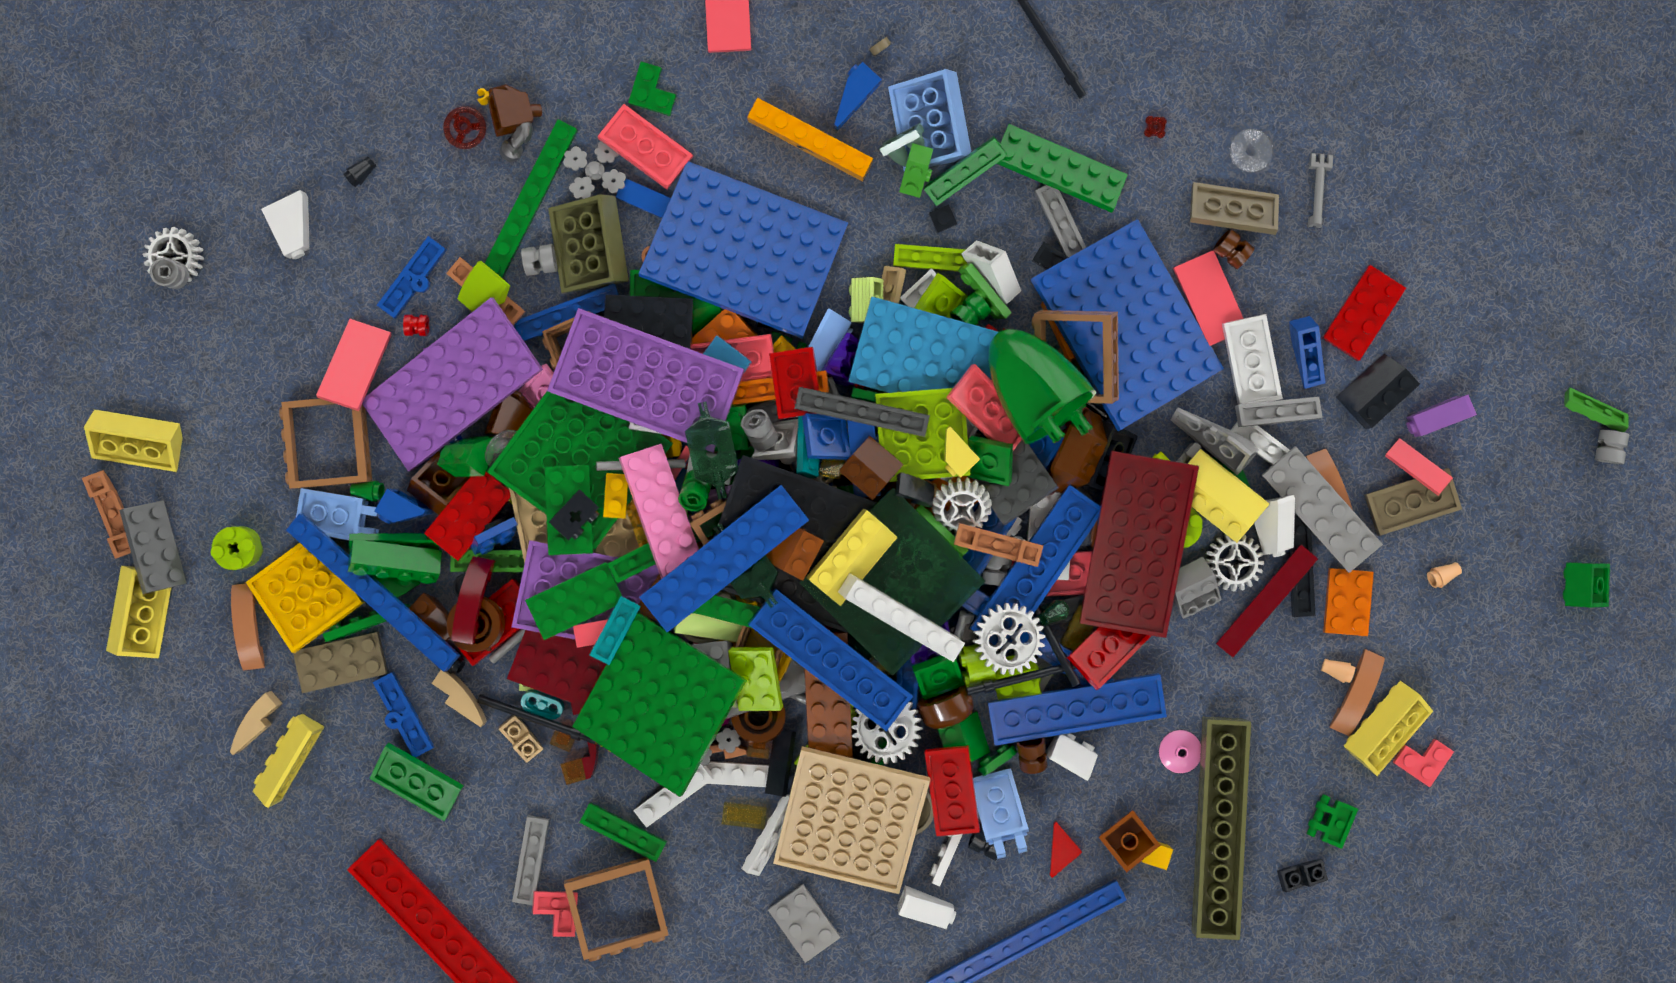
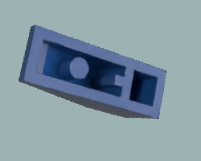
(858, 89)
(1308, 351)

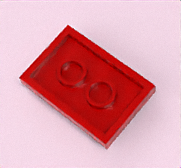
(789, 372)

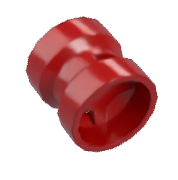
(416, 325)

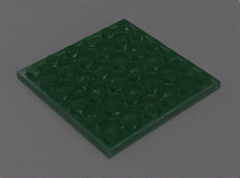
(917, 572)

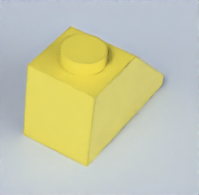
(958, 454)

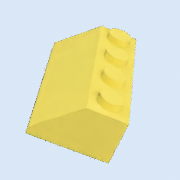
(134, 440)
(1225, 498)
(852, 553)
(137, 618)
(1388, 727)
(287, 760)

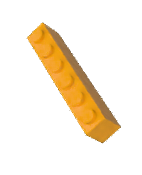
(810, 139)

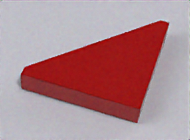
(1062, 850)

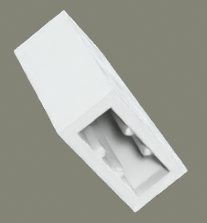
(290, 223)
(995, 269)
(1276, 526)
(925, 908)

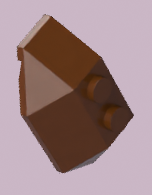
(1079, 454)

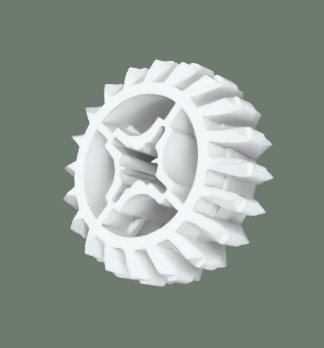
(172, 239)
(961, 494)
(1252, 562)

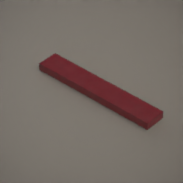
(1266, 601)

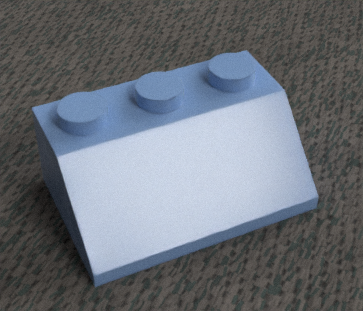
(828, 336)

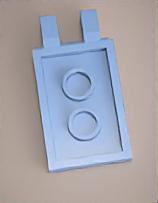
(336, 513)
(1000, 810)

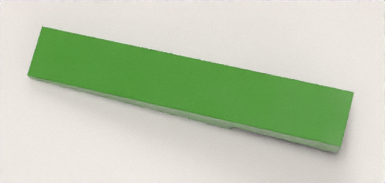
(504, 561)

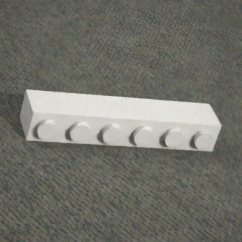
(901, 617)

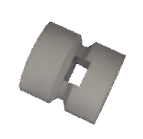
(539, 260)
(169, 273)
(759, 430)
(1612, 447)
(996, 570)

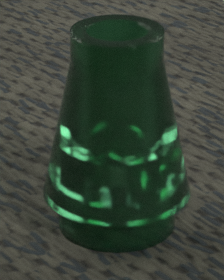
(1054, 612)

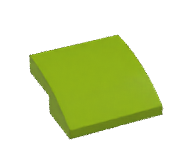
(482, 285)

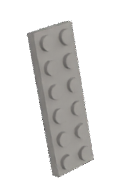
(1322, 509)

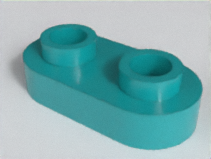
(543, 704)

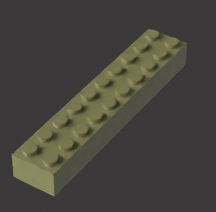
(1221, 828)

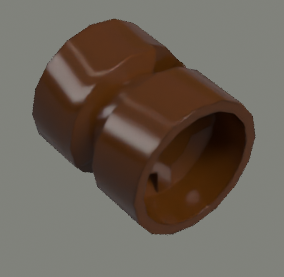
(1233, 248)
(1032, 755)

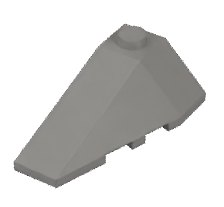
(1222, 443)

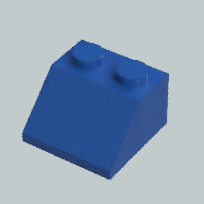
(400, 507)

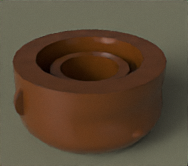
(493, 629)
(946, 709)
(763, 733)

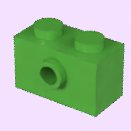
(916, 170)

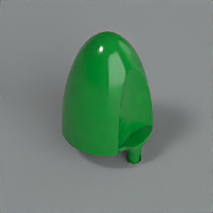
(1037, 386)

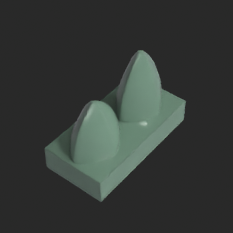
(895, 146)

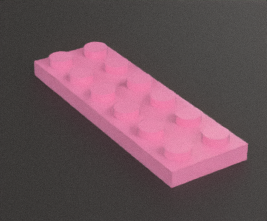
(659, 507)

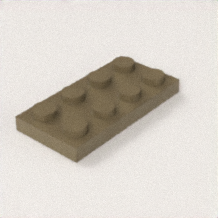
(1234, 208)
(1409, 504)
(340, 662)

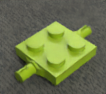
(1021, 689)

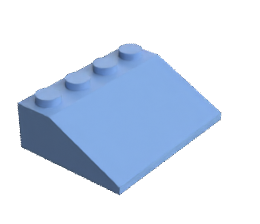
(938, 106)

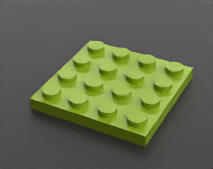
(923, 455)

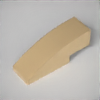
(460, 697)
(255, 721)

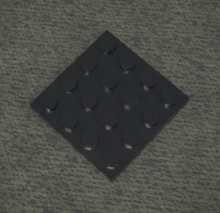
(657, 316)

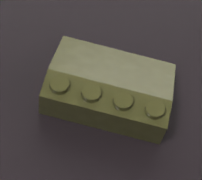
(588, 243)

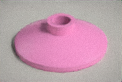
(1172, 744)

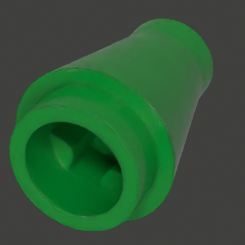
(368, 490)

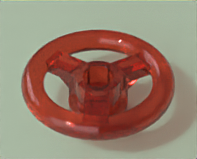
(458, 122)

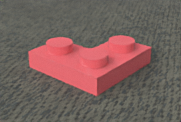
(1425, 767)
(555, 903)

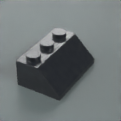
(1377, 391)
(1118, 441)

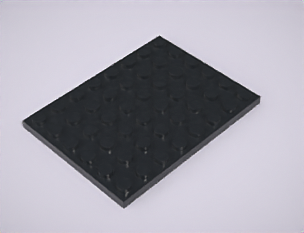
(825, 506)

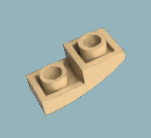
(521, 738)

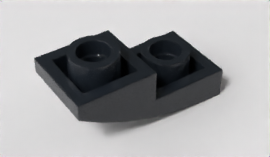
(914, 488)
(1302, 875)

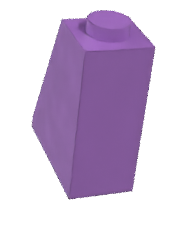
(1440, 415)

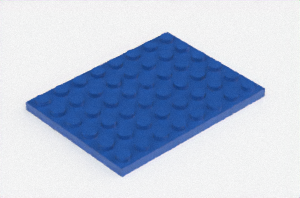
(743, 249)
(1158, 336)

